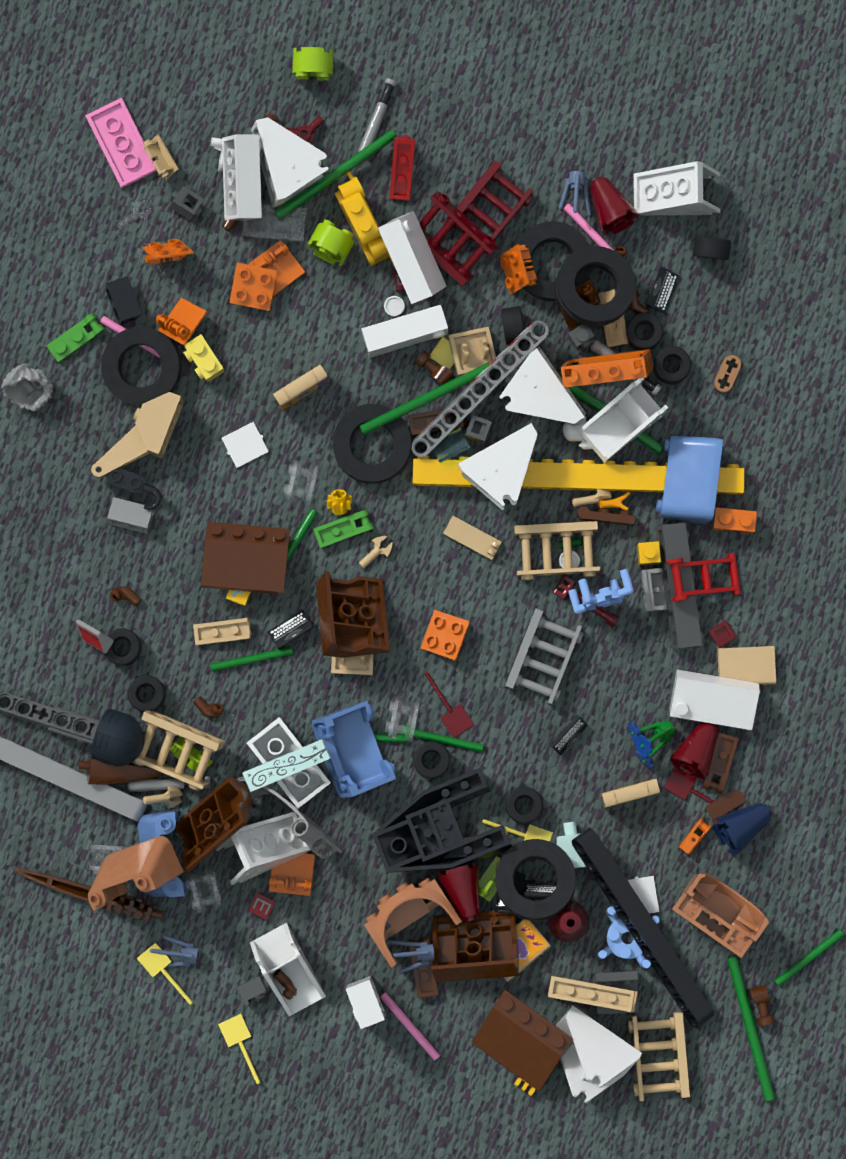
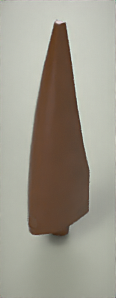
(104, 774)

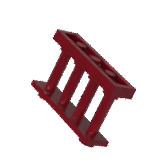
(480, 189)
(447, 259)

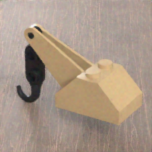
(149, 436)

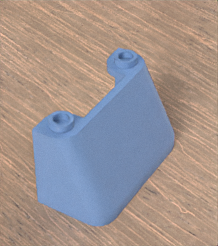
(690, 479)
(354, 753)
(155, 825)

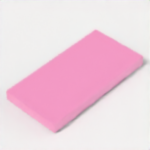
(121, 143)

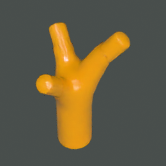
(615, 503)

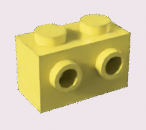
(205, 360)

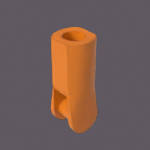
(692, 839)

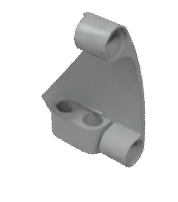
(303, 826)

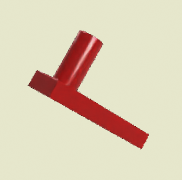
(402, 168)

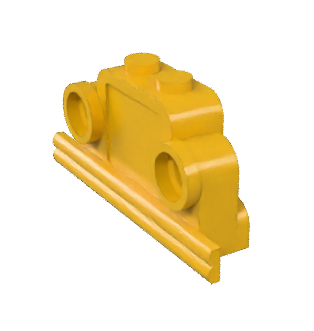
(361, 220)

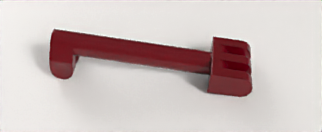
(610, 618)

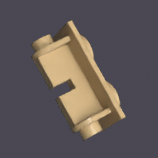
(163, 160)

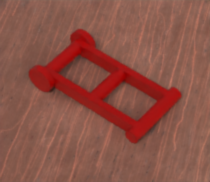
(677, 563)

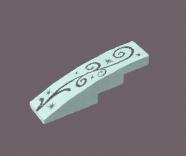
(286, 765)

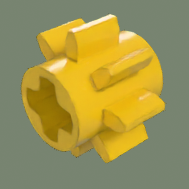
(339, 502)

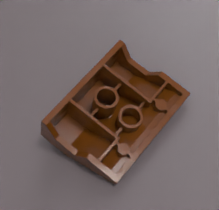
(245, 558)
(352, 616)
(213, 821)
(475, 947)
(522, 1040)

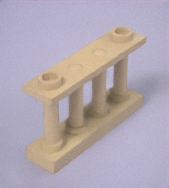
(566, 531)
(191, 736)
(592, 994)
(676, 1044)

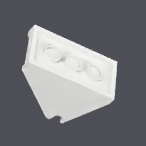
(286, 161)
(673, 190)
(540, 391)
(621, 420)
(501, 467)
(265, 846)
(281, 951)
(595, 1057)

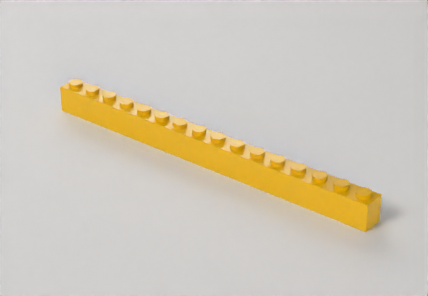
(575, 476)

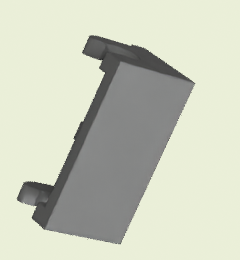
(129, 515)
(653, 590)

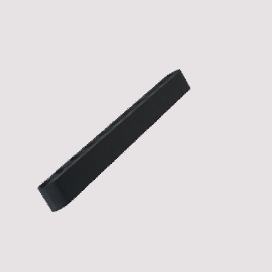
(642, 928)

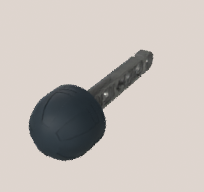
(114, 738)

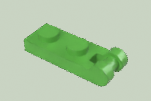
(75, 338)
(342, 529)

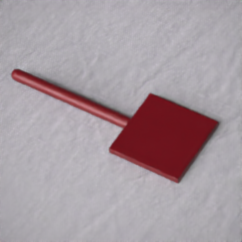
(456, 719)
(681, 784)

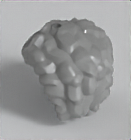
(27, 387)

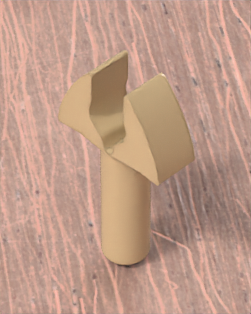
(602, 494)
(376, 551)
(167, 797)

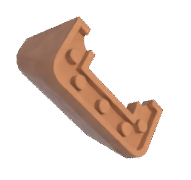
(146, 863)

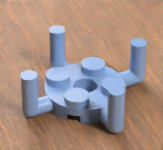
(606, 597)
(616, 945)

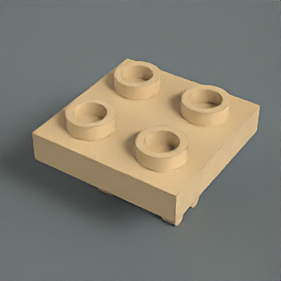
(471, 349)
(353, 665)

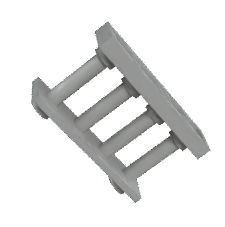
(524, 660)

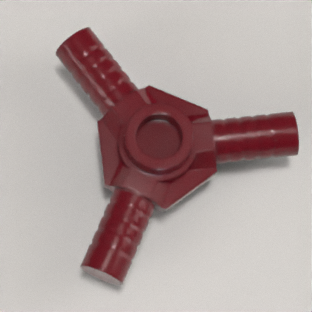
(307, 132)

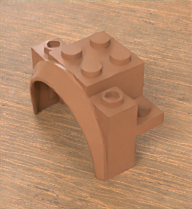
(404, 909)
(721, 913)

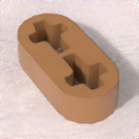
(731, 376)

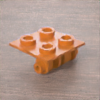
(172, 251)
(280, 259)
(514, 267)
(253, 286)
(181, 321)
(445, 635)
(293, 876)

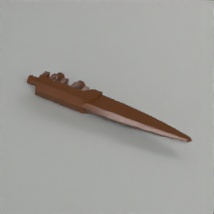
(124, 903)

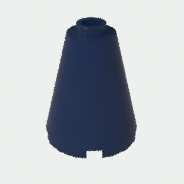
(741, 826)

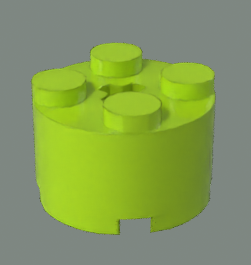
(313, 63)
(331, 243)

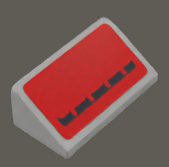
(94, 637)

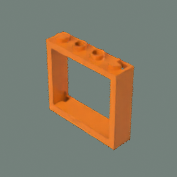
(607, 368)

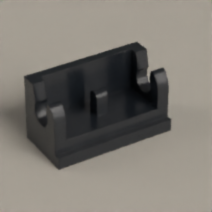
(123, 300)

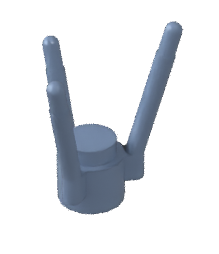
(577, 183)
(424, 953)
(187, 955)

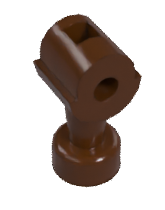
(440, 374)
(761, 998)

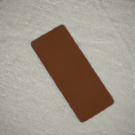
(725, 803)

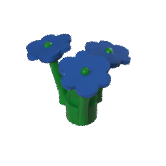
(662, 731)

